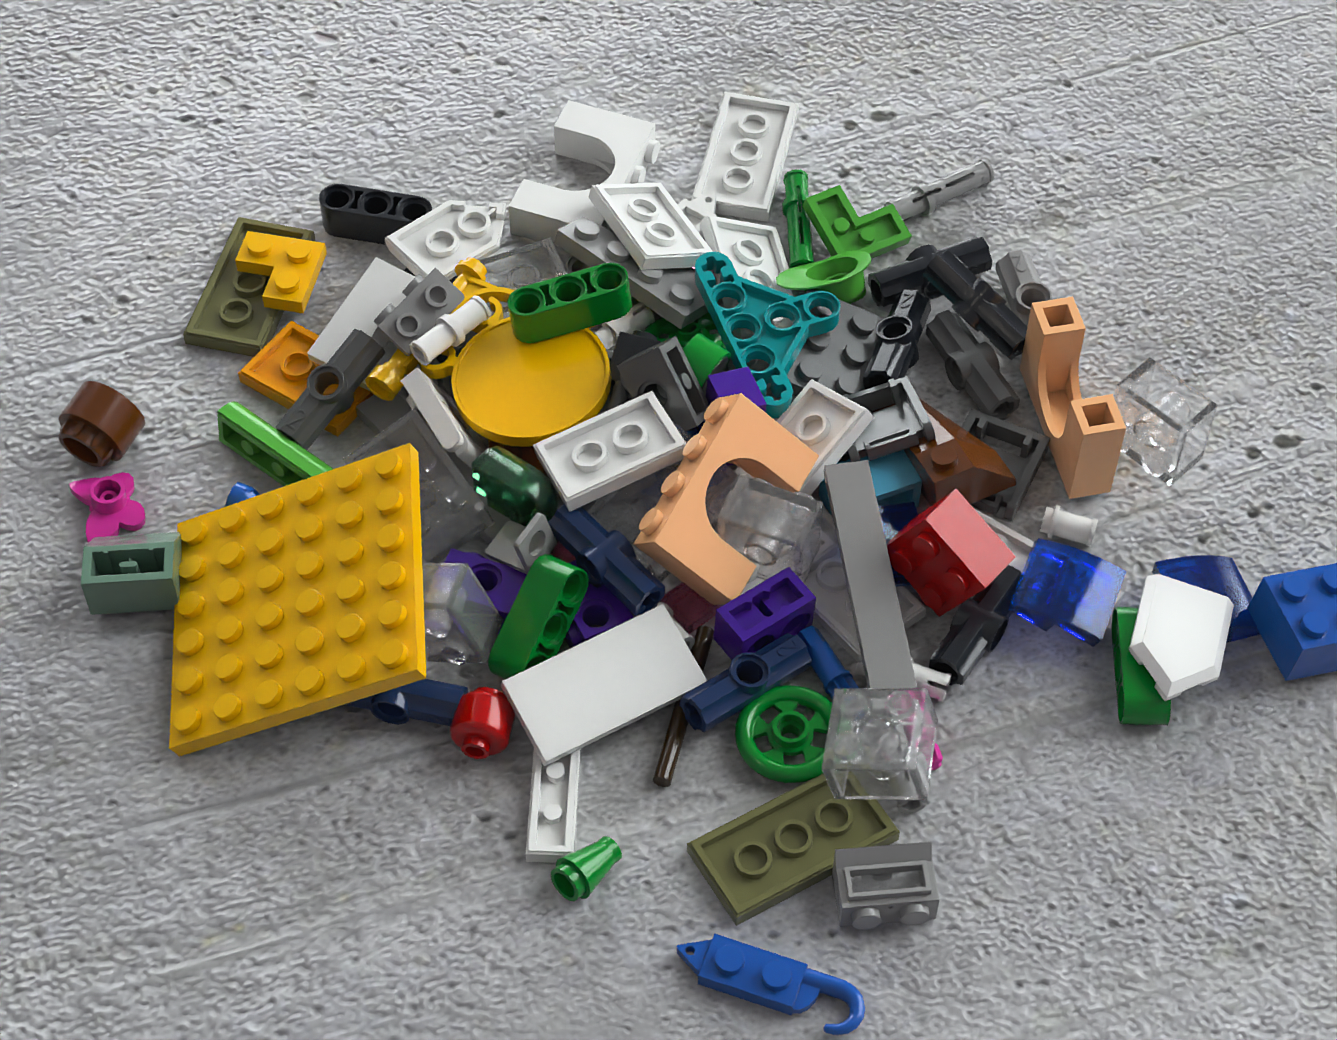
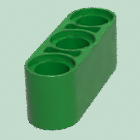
(569, 302)
(538, 616)
(1135, 690)

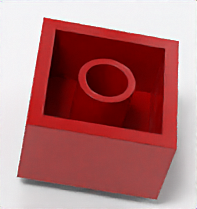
(948, 553)

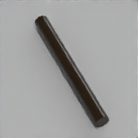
(678, 724)

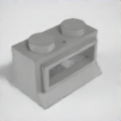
(885, 885)

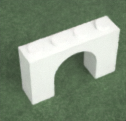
(594, 136)

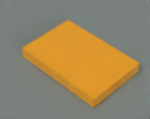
(283, 369)

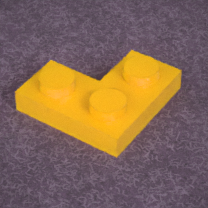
(289, 263)

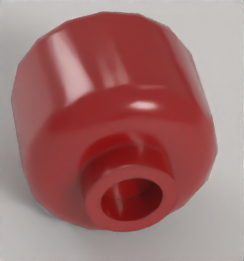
(482, 723)

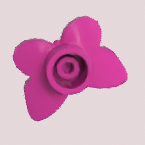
(109, 504)

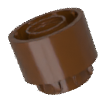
(99, 424)

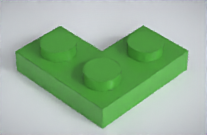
(845, 231)

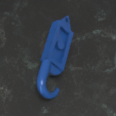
(769, 979)

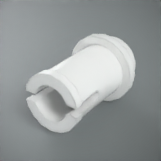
(1068, 526)

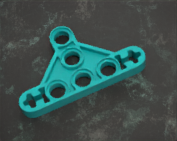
(755, 311)

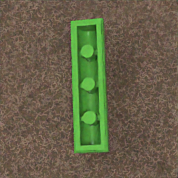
(266, 446)

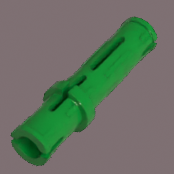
(797, 219)

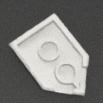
(447, 236)
(1180, 634)

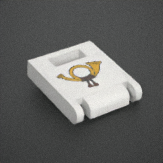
(442, 416)

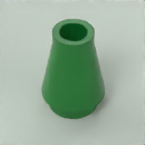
(583, 870)

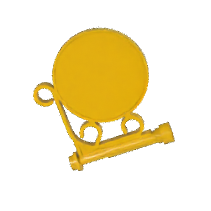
(508, 386)

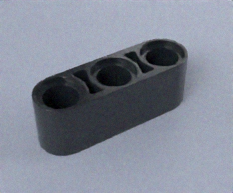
(368, 212)

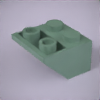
(132, 573)

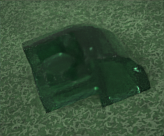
(513, 486)

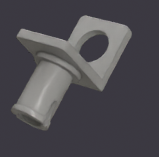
(522, 545)

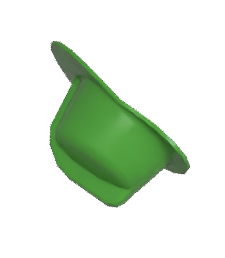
(837, 274)

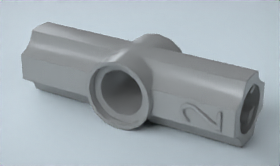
(1021, 283)

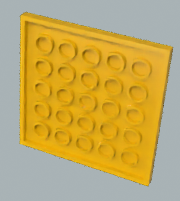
(298, 601)

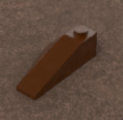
(957, 462)

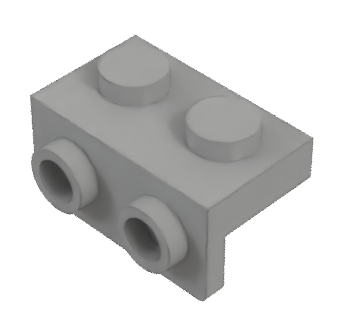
(417, 313)

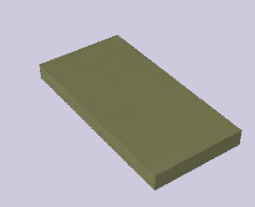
(231, 306)
(785, 846)

